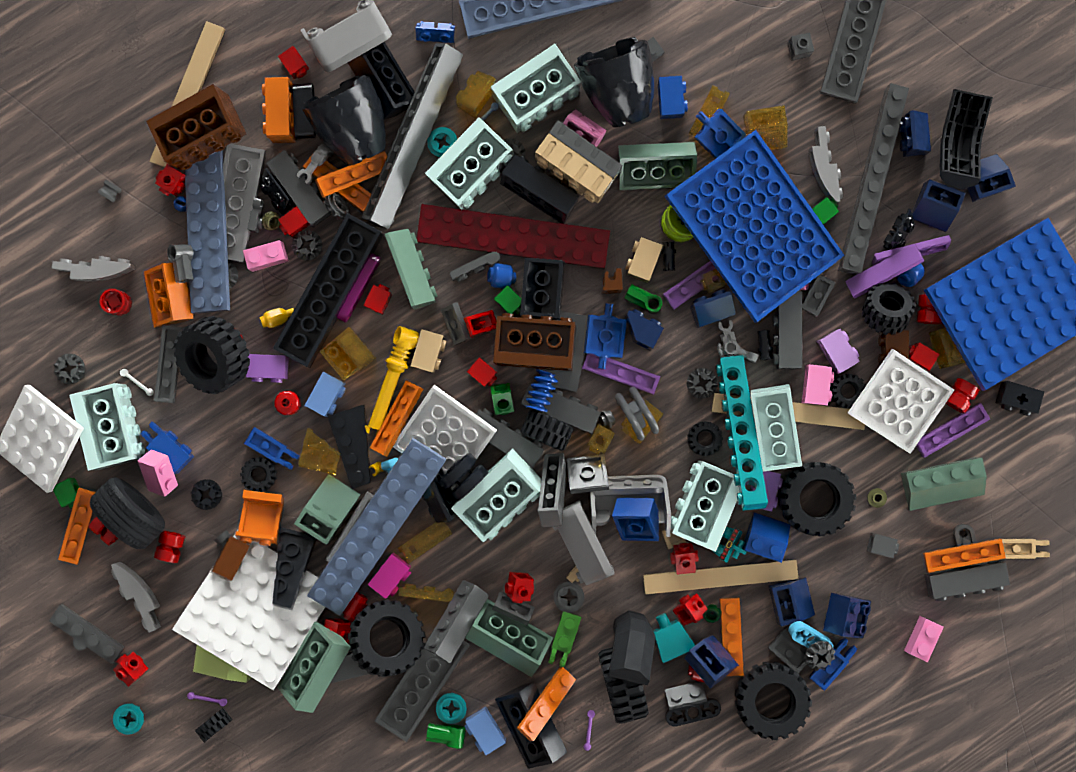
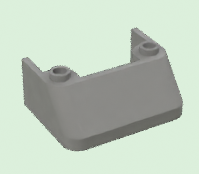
(349, 37)
(637, 486)
(583, 545)

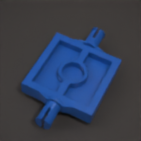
(718, 133)
(605, 336)

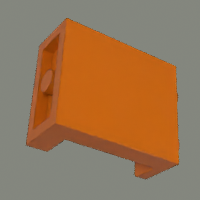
(260, 517)

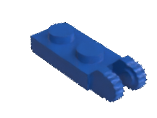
(269, 447)
(825, 677)

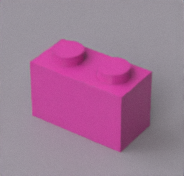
(390, 575)

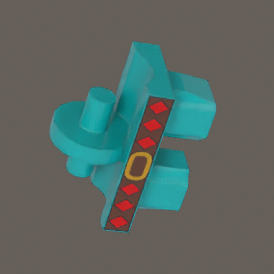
(733, 537)

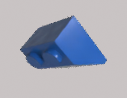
(637, 519)
(767, 537)

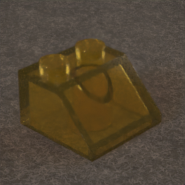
(475, 94)

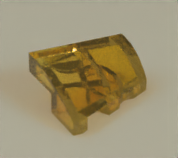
(318, 454)

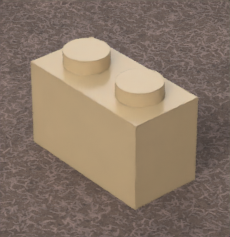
(644, 259)
(428, 351)

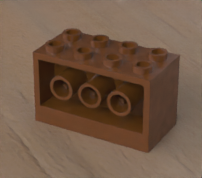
(196, 127)
(530, 355)

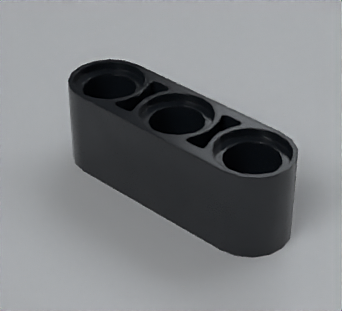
(302, 127)

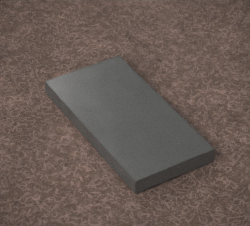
(570, 379)

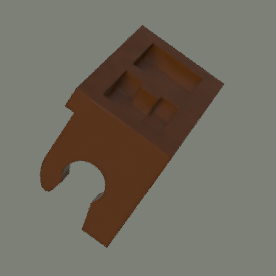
(612, 286)
(230, 558)

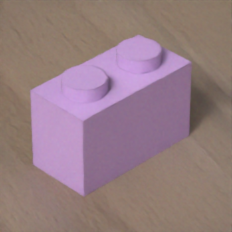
(838, 351)

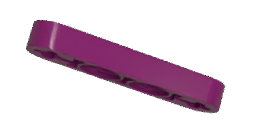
(359, 288)

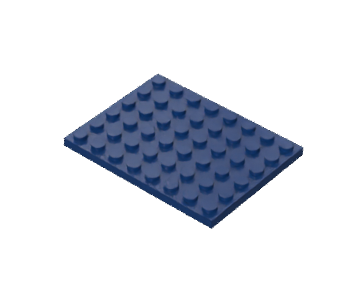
(754, 226)
(1010, 304)

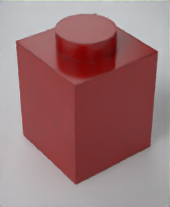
(294, 63)
(293, 222)
(378, 298)
(922, 356)
(483, 373)

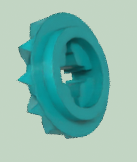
(439, 134)
(444, 714)
(121, 723)

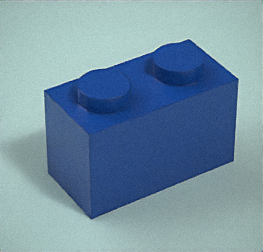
(671, 97)

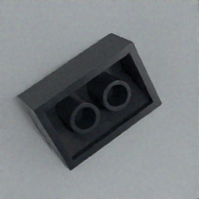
(542, 288)
(439, 500)

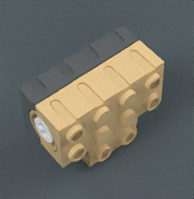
(577, 162)

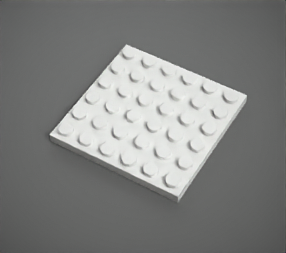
(243, 625)

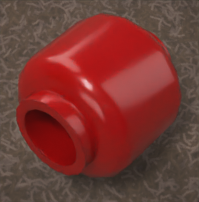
(291, 408)

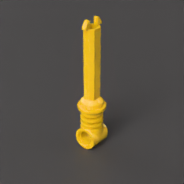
(405, 340)

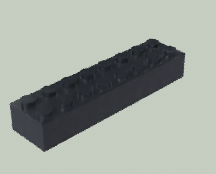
(327, 291)

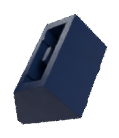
(914, 134)
(994, 179)
(937, 205)
(712, 309)
(643, 331)
(791, 601)
(847, 616)
(711, 661)

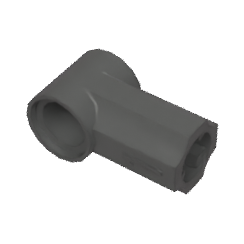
(181, 257)

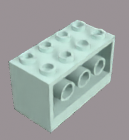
(533, 77)
(466, 152)
(109, 426)
(776, 428)
(499, 496)
(716, 513)

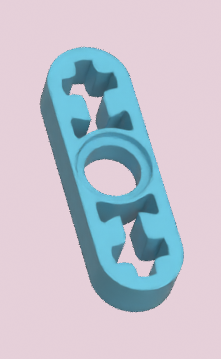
(795, 632)

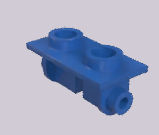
(426, 32)

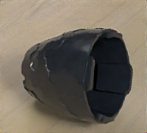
(619, 81)
(349, 120)

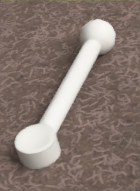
(124, 372)

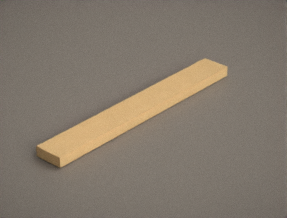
(196, 71)
(807, 414)
(721, 577)

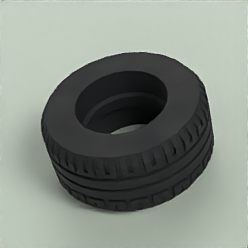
(127, 513)

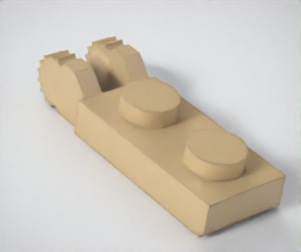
(1024, 548)

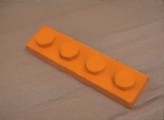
(351, 175)
(354, 195)
(396, 418)
(77, 527)
(964, 555)
(731, 631)
(546, 704)

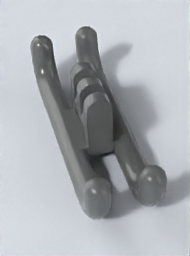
(634, 412)

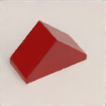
(480, 323)

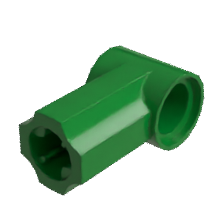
(641, 298)
(450, 735)

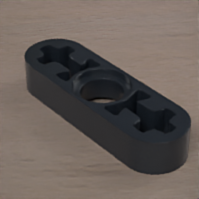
(708, 714)

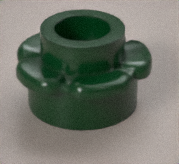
(712, 618)

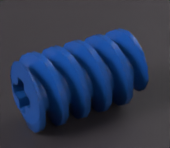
(541, 391)

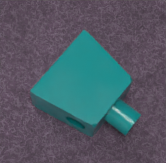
(671, 638)

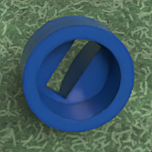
(179, 207)

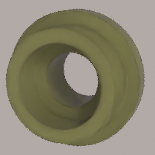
(274, 224)
(871, 495)

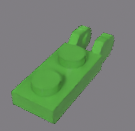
(565, 636)

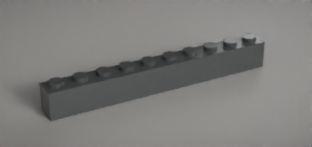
(412, 135)
(873, 179)

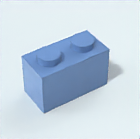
(325, 394)
(485, 731)

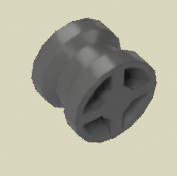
(109, 190)

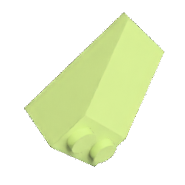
(213, 666)

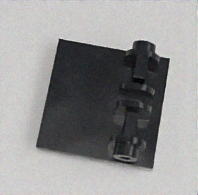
(272, 187)
(903, 225)

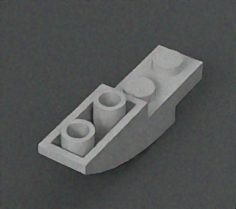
(826, 174)
(97, 270)
(135, 587)

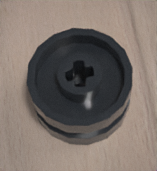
(463, 476)

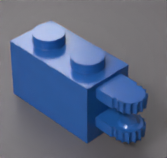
(167, 444)

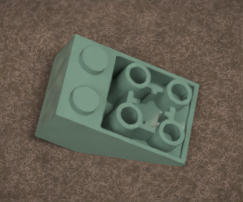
(327, 509)

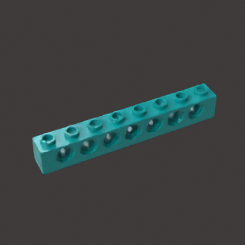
(736, 367)

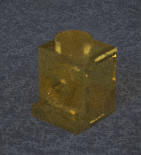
(708, 284)
(607, 436)

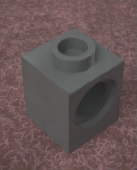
(800, 46)
(882, 545)

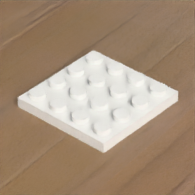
(901, 401)
(446, 428)
(39, 438)

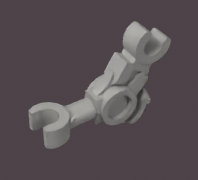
(317, 159)
(730, 345)

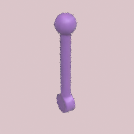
(222, 702)
(591, 714)

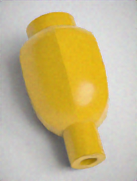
(275, 317)

